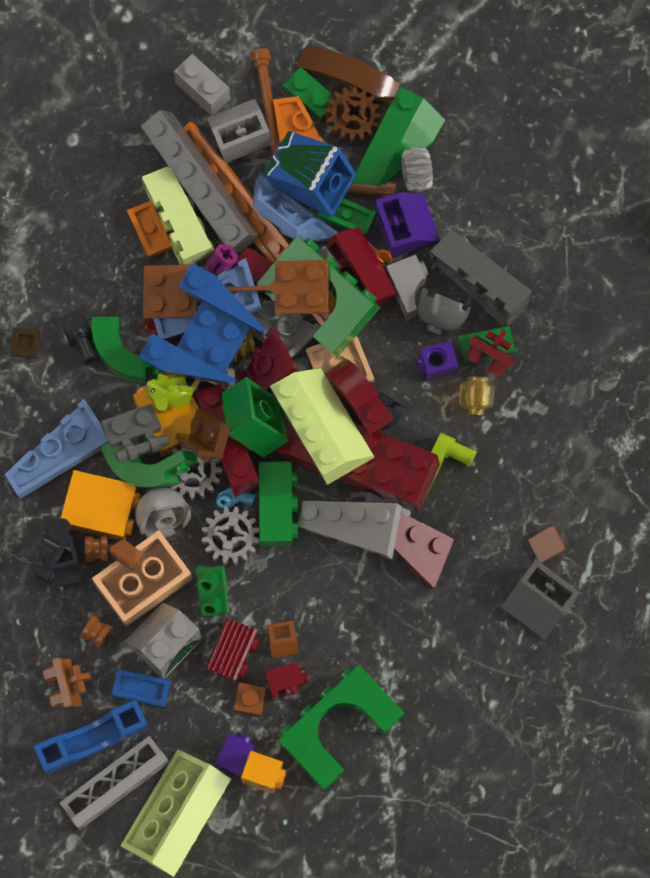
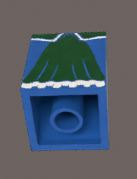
(310, 172)

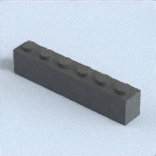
(200, 180)

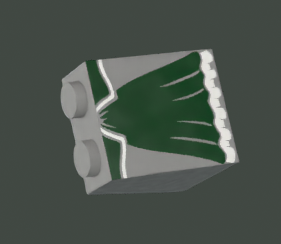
(164, 639)

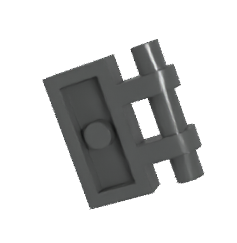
(133, 426)

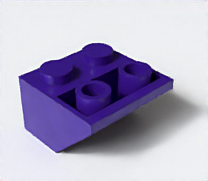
(405, 223)

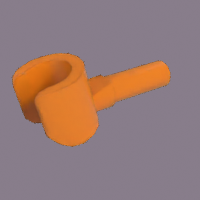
(382, 255)

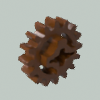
(349, 104)

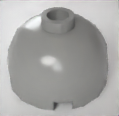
(162, 511)

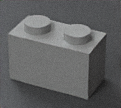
(202, 85)

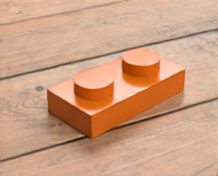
(149, 229)

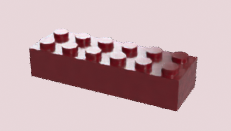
(395, 473)

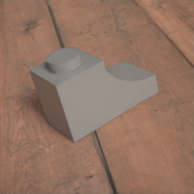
(407, 278)

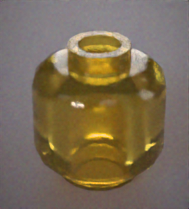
(477, 395)

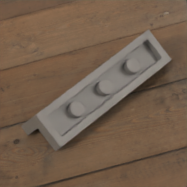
(118, 791)

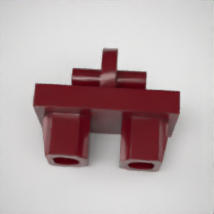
(480, 347)

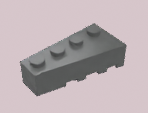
(480, 278)

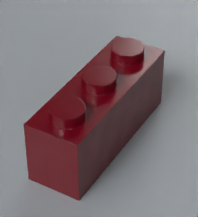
(361, 262)

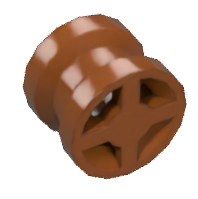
(96, 549)
(97, 631)

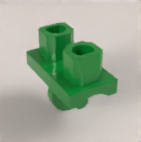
(212, 590)

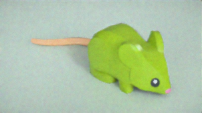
(172, 391)

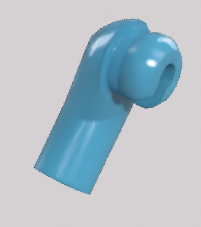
(227, 499)

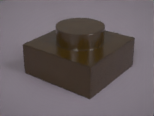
(25, 343)

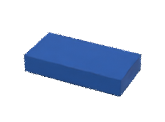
(141, 687)

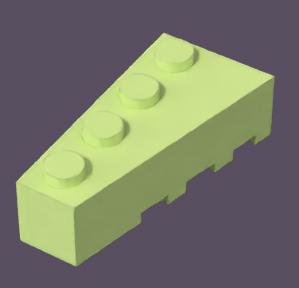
(178, 217)

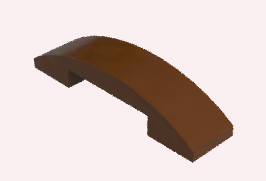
(349, 72)

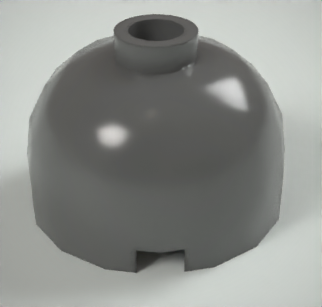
(441, 312)

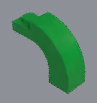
(114, 355)
(144, 474)

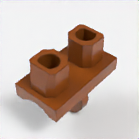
(69, 681)

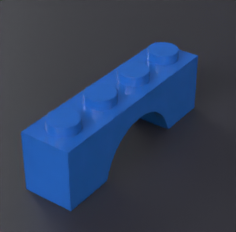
(79, 744)

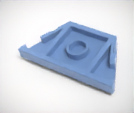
(288, 213)

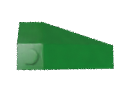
(406, 125)

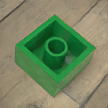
(254, 417)

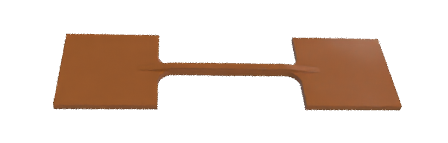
(297, 288)

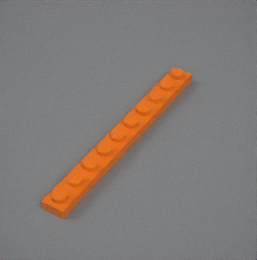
(271, 240)

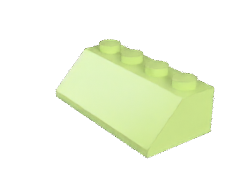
(322, 423)
(175, 812)

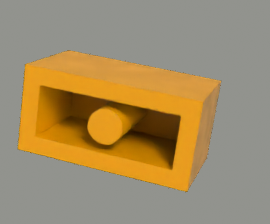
(263, 773)

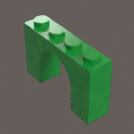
(352, 308)
(354, 691)

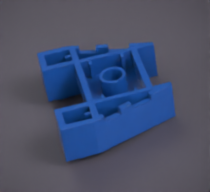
(211, 336)

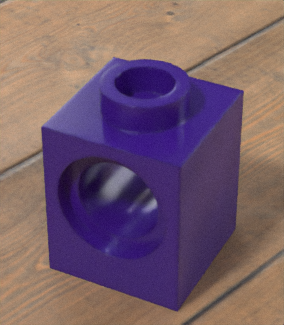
(445, 353)
(235, 754)

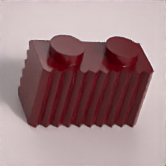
(232, 650)

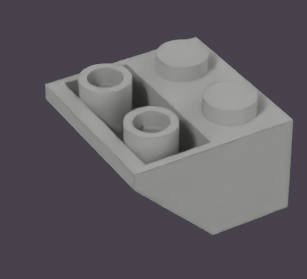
(240, 130)

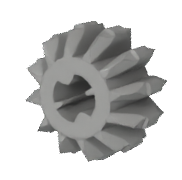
(417, 169)

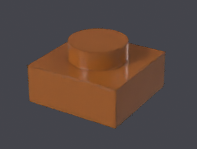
(250, 699)

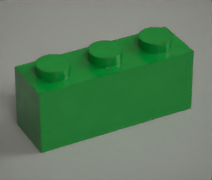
(277, 504)

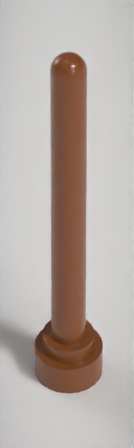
(260, 60)

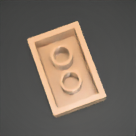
(151, 582)

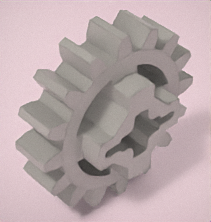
(202, 481)
(241, 537)

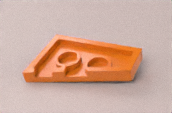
(293, 117)

